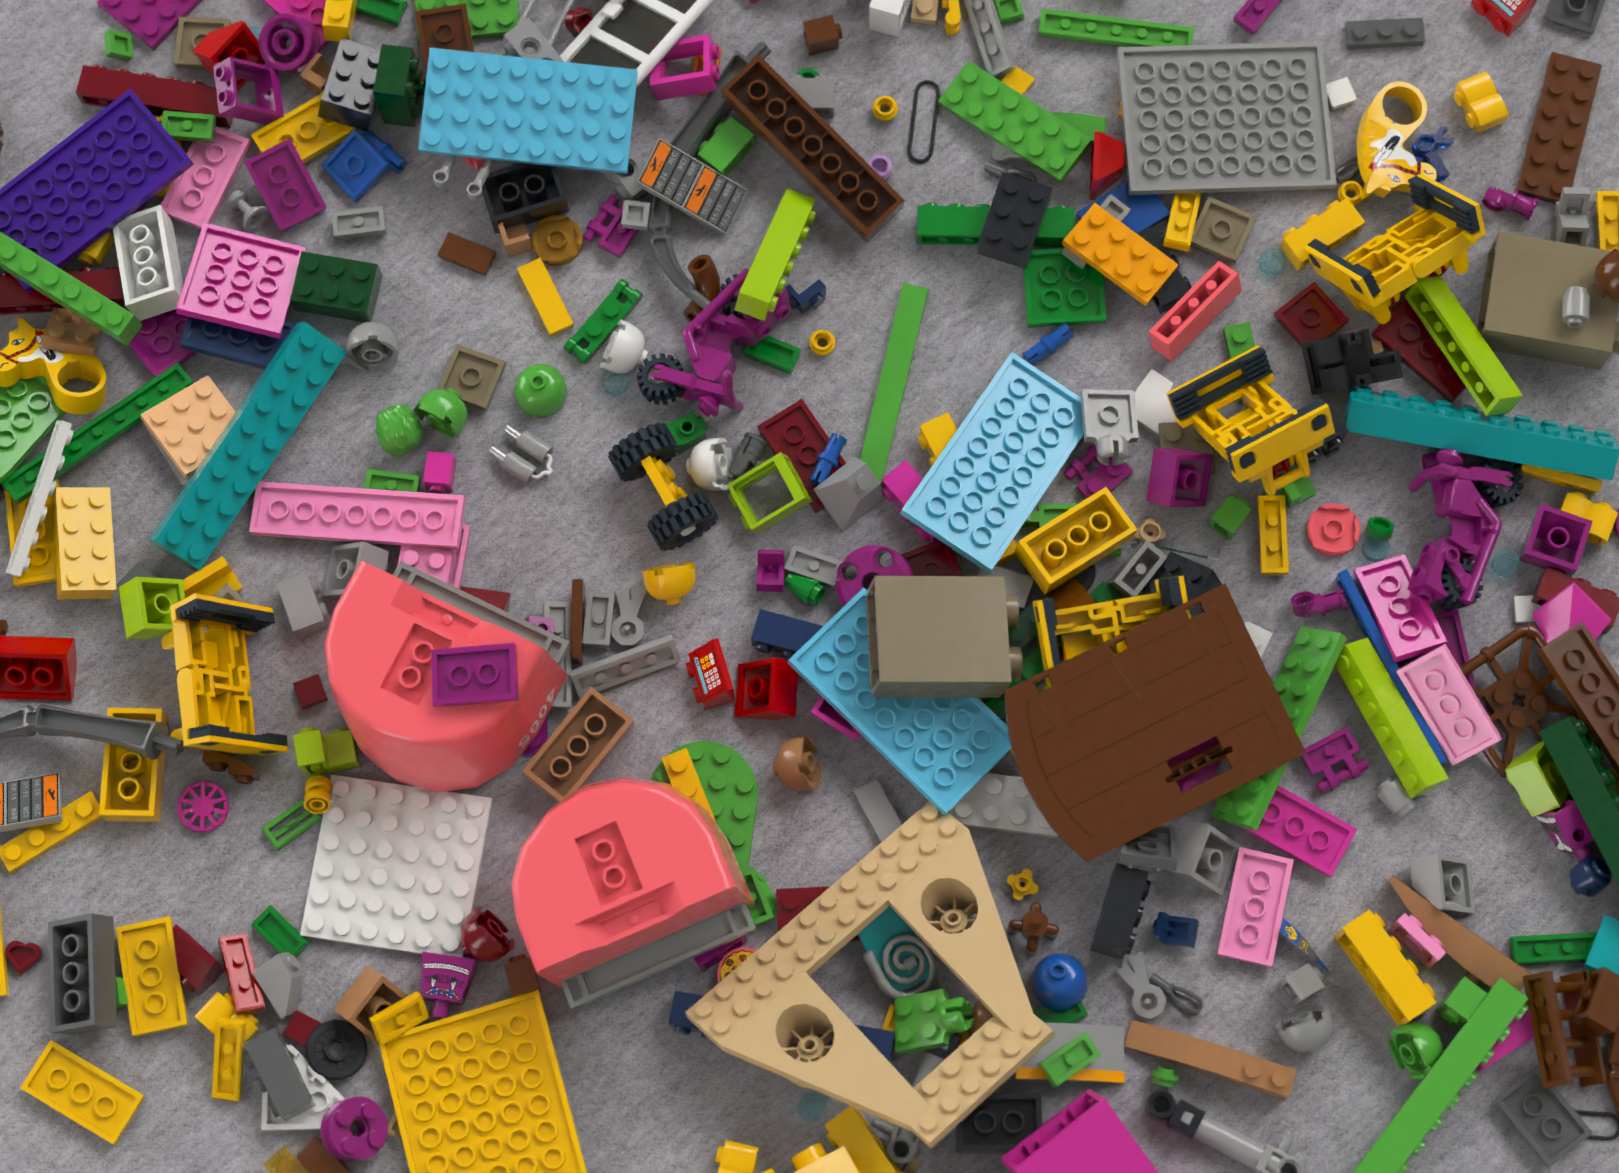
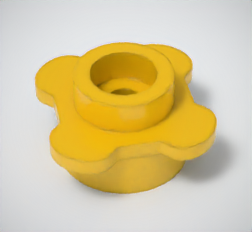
(1029, 888)

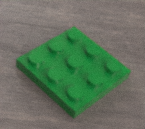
(1062, 291)

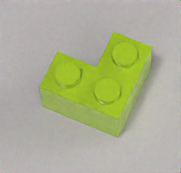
(323, 753)

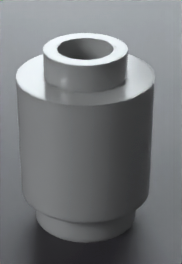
(1575, 307)
(1396, 797)

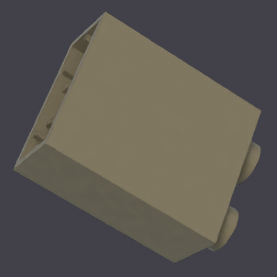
(1524, 302)
(941, 637)

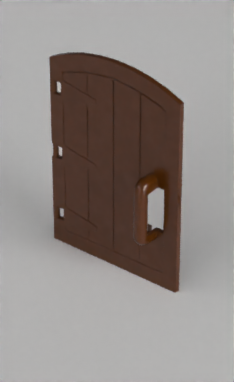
(1109, 722)

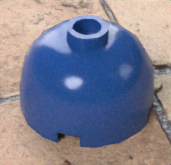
(1059, 982)

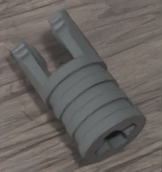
(746, 455)

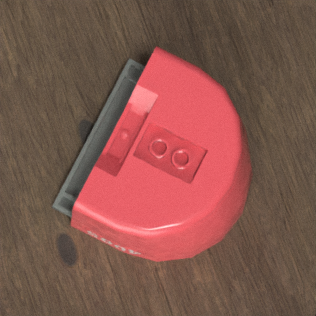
(383, 678)
(625, 887)

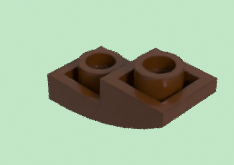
(237, 769)
(319, 1160)

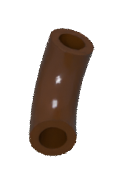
(706, 282)

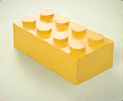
(1075, 540)
(83, 543)
(130, 781)
(1385, 968)

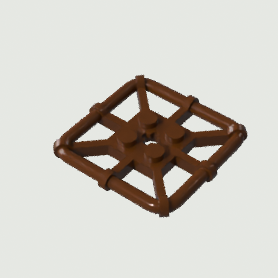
(1518, 681)

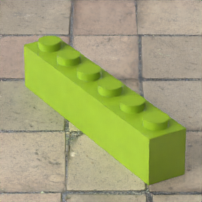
(775, 255)
(1463, 346)
(1389, 718)

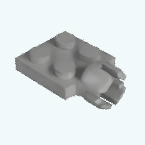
(1109, 422)

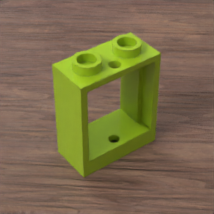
(738, 499)

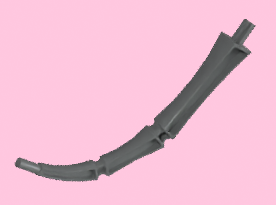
(689, 140)
(138, 736)

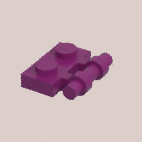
(614, 237)
(1101, 477)
(1330, 751)

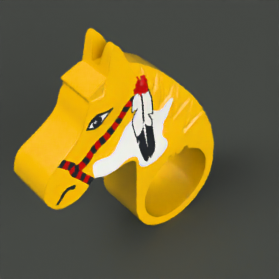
(1380, 149)
(27, 360)

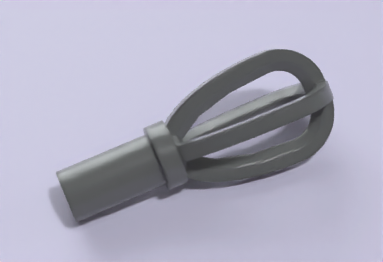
(1344, 164)
(997, 171)
(1168, 990)

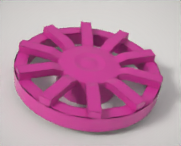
(203, 807)

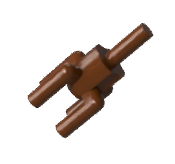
(1033, 928)

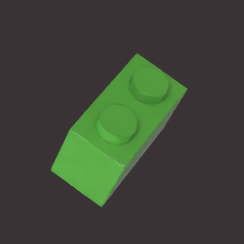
(726, 147)
(1460, 1002)

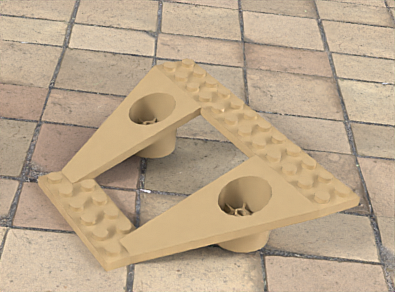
(775, 1002)

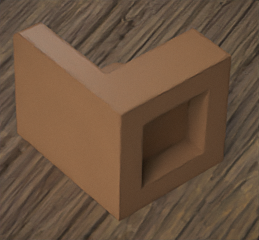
(316, 74)
(515, 239)

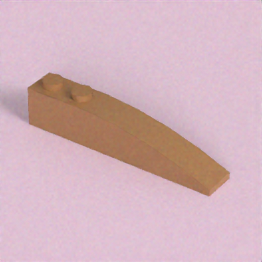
(1463, 945)
(1211, 1059)

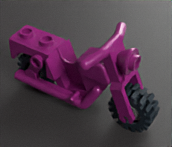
(708, 346)
(1464, 497)

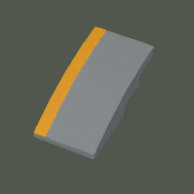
(1104, 1069)

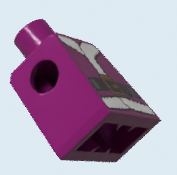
(1567, 829)

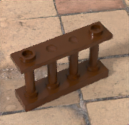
(1549, 1033)

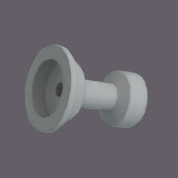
(254, 216)

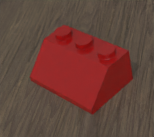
(37, 668)

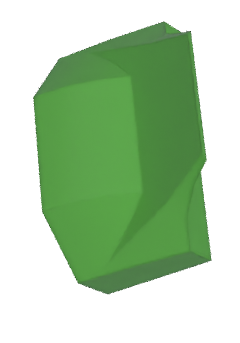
(764, 901)

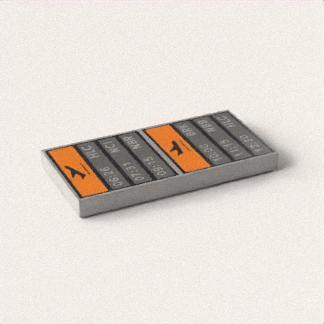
(691, 186)
(31, 801)

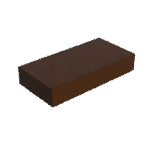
(467, 254)

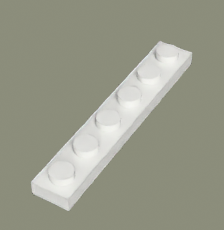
(43, 487)

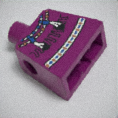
(446, 981)

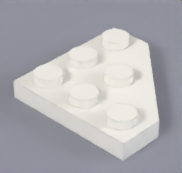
(321, 1091)

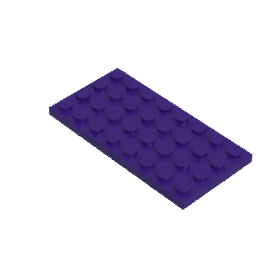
(90, 182)

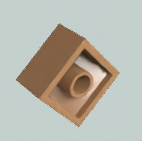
(366, 998)

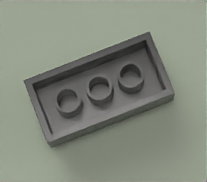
(82, 974)

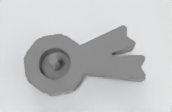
(628, 628)
(1147, 999)

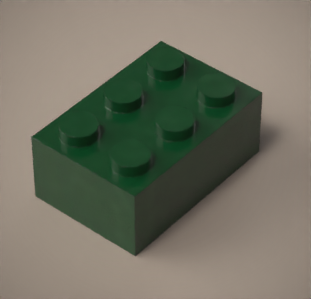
(398, 85)
(336, 287)

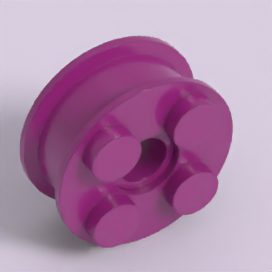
(274, 40)
(370, 1123)

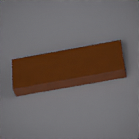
(577, 621)

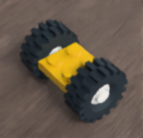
(684, 514)

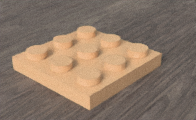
(189, 423)

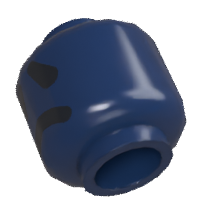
(1590, 876)

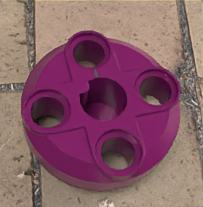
(867, 565)

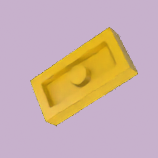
(399, 1017)

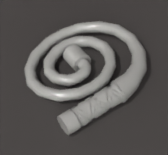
(909, 963)

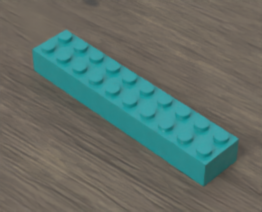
(1474, 433)
(247, 446)

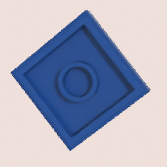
(356, 165)

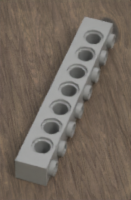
(528, 35)

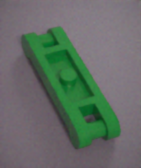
(603, 321)

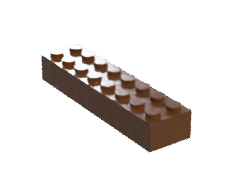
(812, 148)

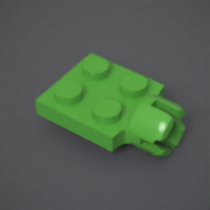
(929, 1020)

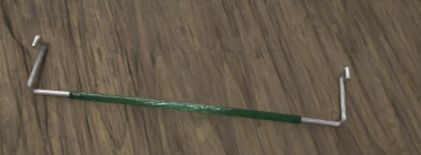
(1184, 552)

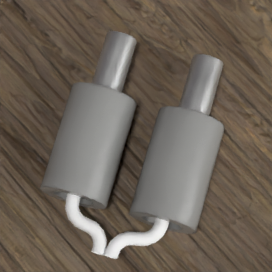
(517, 465)

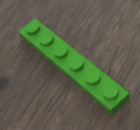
(1112, 30)

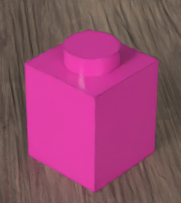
(439, 472)

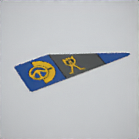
(1296, 938)

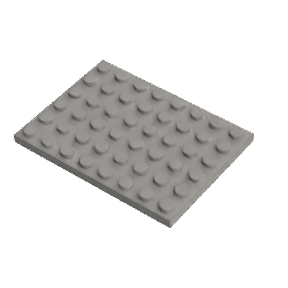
(1225, 118)

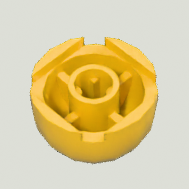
(670, 581)

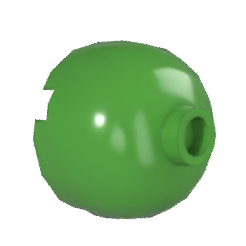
(540, 390)
(443, 411)
(1415, 1048)

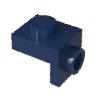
(810, 297)
(1175, 930)

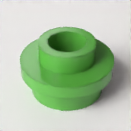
(1164, 1076)

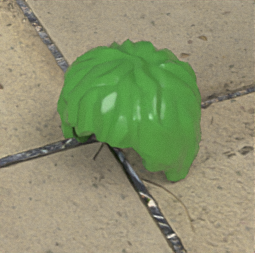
(398, 430)

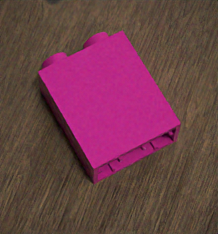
(1080, 1140)

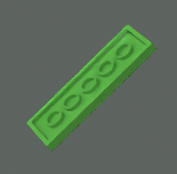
(1015, 122)

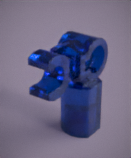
(1426, 145)

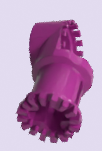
(1499, 200)
(1318, 603)

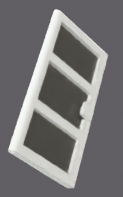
(634, 33)

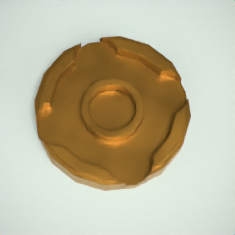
(557, 240)

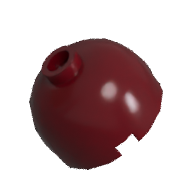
(484, 936)

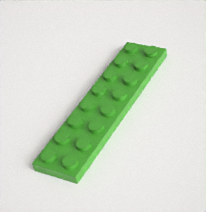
(1299, 689)

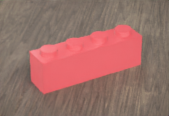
(1195, 311)

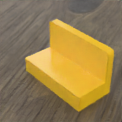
(211, 579)

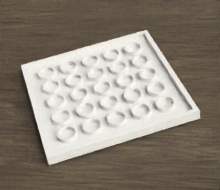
(396, 867)

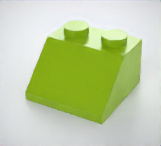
(147, 606)
(1537, 780)

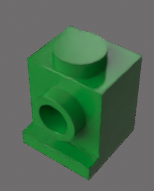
(688, 439)

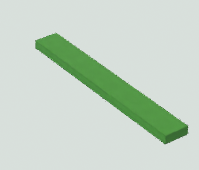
(893, 378)

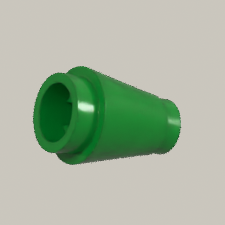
(806, 589)

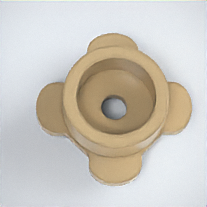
(1150, 526)

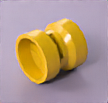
(317, 799)

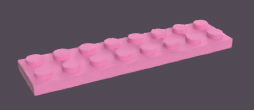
(357, 515)

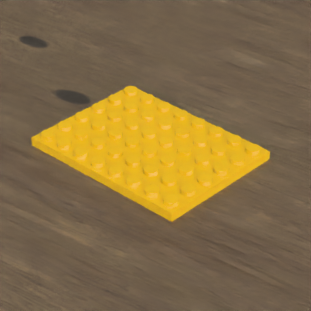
(483, 1093)

